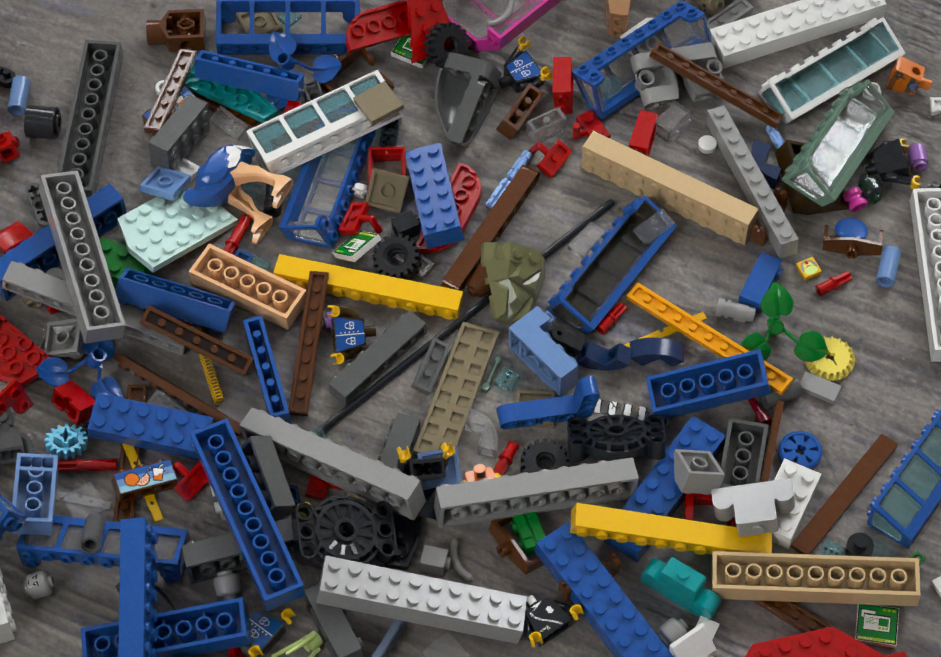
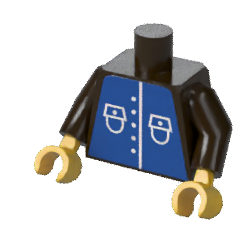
(348, 333)

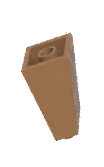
(617, 16)

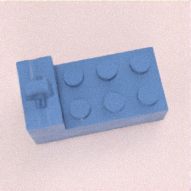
(535, 347)
(36, 491)

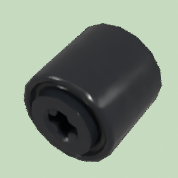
(42, 122)

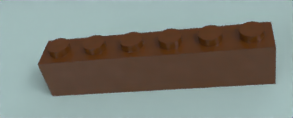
(196, 340)

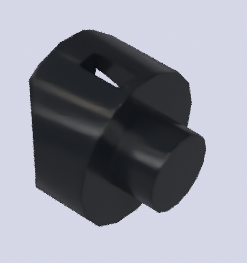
(859, 545)

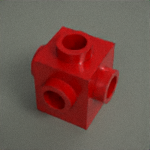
(9, 147)

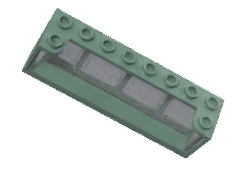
(839, 143)

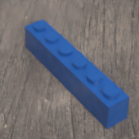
(249, 75)
(266, 368)

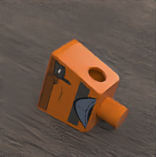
(907, 77)

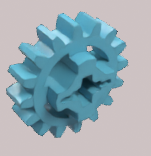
(66, 441)

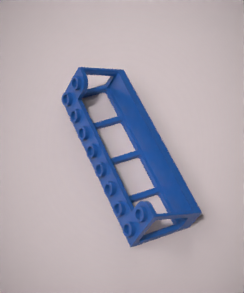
(259, 43)

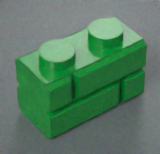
(528, 530)

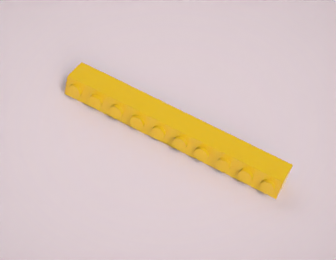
(374, 287)
(663, 531)

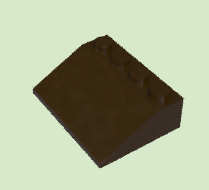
(800, 203)

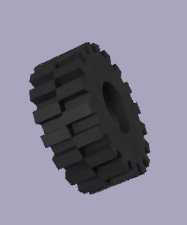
(436, 40)
(394, 246)
(541, 451)

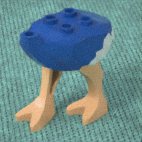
(221, 182)

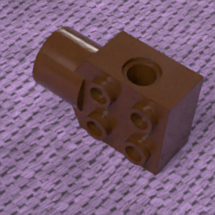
(179, 30)

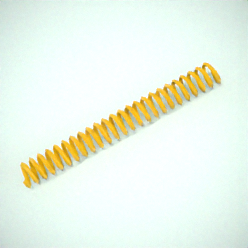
(206, 373)

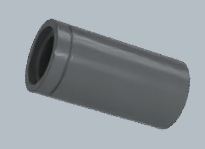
(792, 392)
(92, 533)

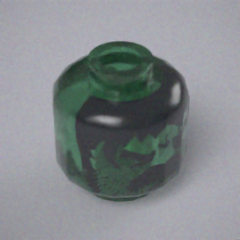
(871, 189)

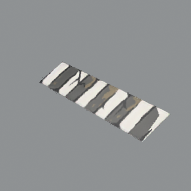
(616, 408)

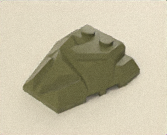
(513, 277)

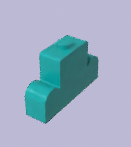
(681, 586)

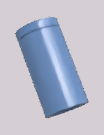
(18, 95)
(888, 266)

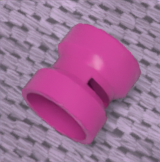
(855, 199)

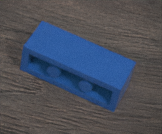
(760, 280)

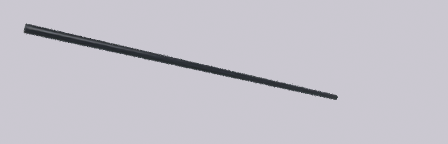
(454, 325)

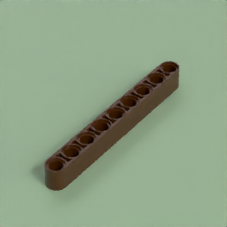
(491, 227)

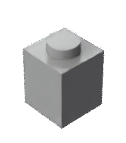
(434, 560)

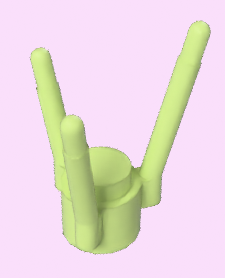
(309, 642)

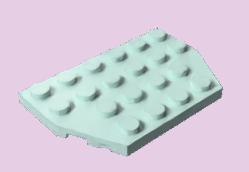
(169, 229)

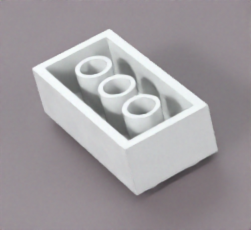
(804, 486)

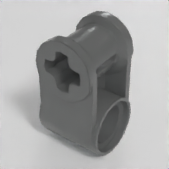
(312, 90)

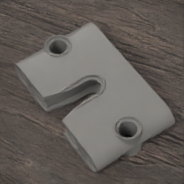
(662, 81)

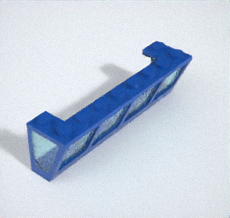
(913, 491)

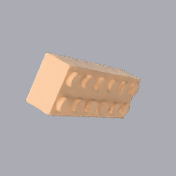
(248, 285)

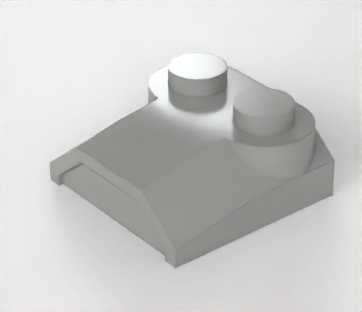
(64, 339)

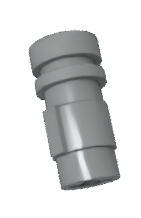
(737, 311)

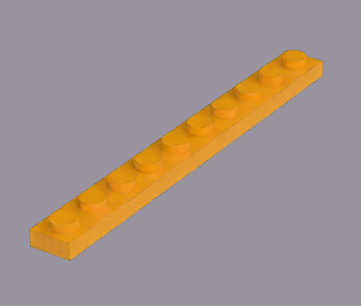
(700, 332)

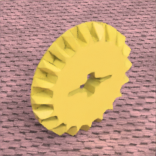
(840, 366)

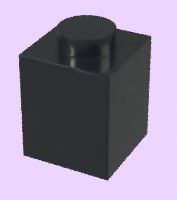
(406, 224)

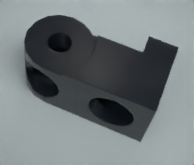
(571, 343)

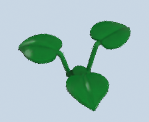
(779, 302)

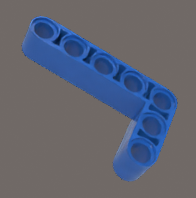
(553, 409)

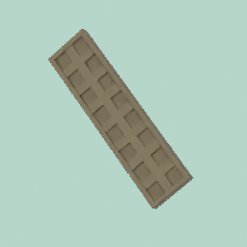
(457, 388)

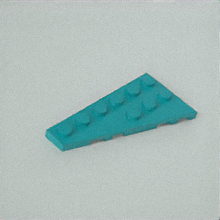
(240, 100)

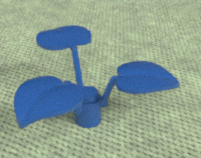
(281, 49)
(55, 372)

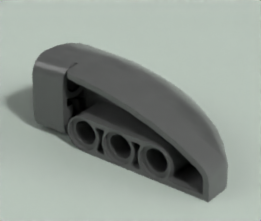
(464, 96)

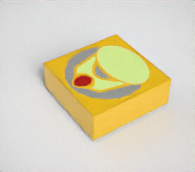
(808, 268)

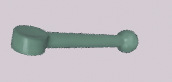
(486, 387)

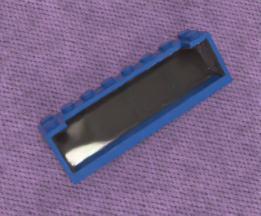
(607, 270)

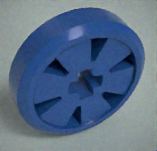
(805, 442)

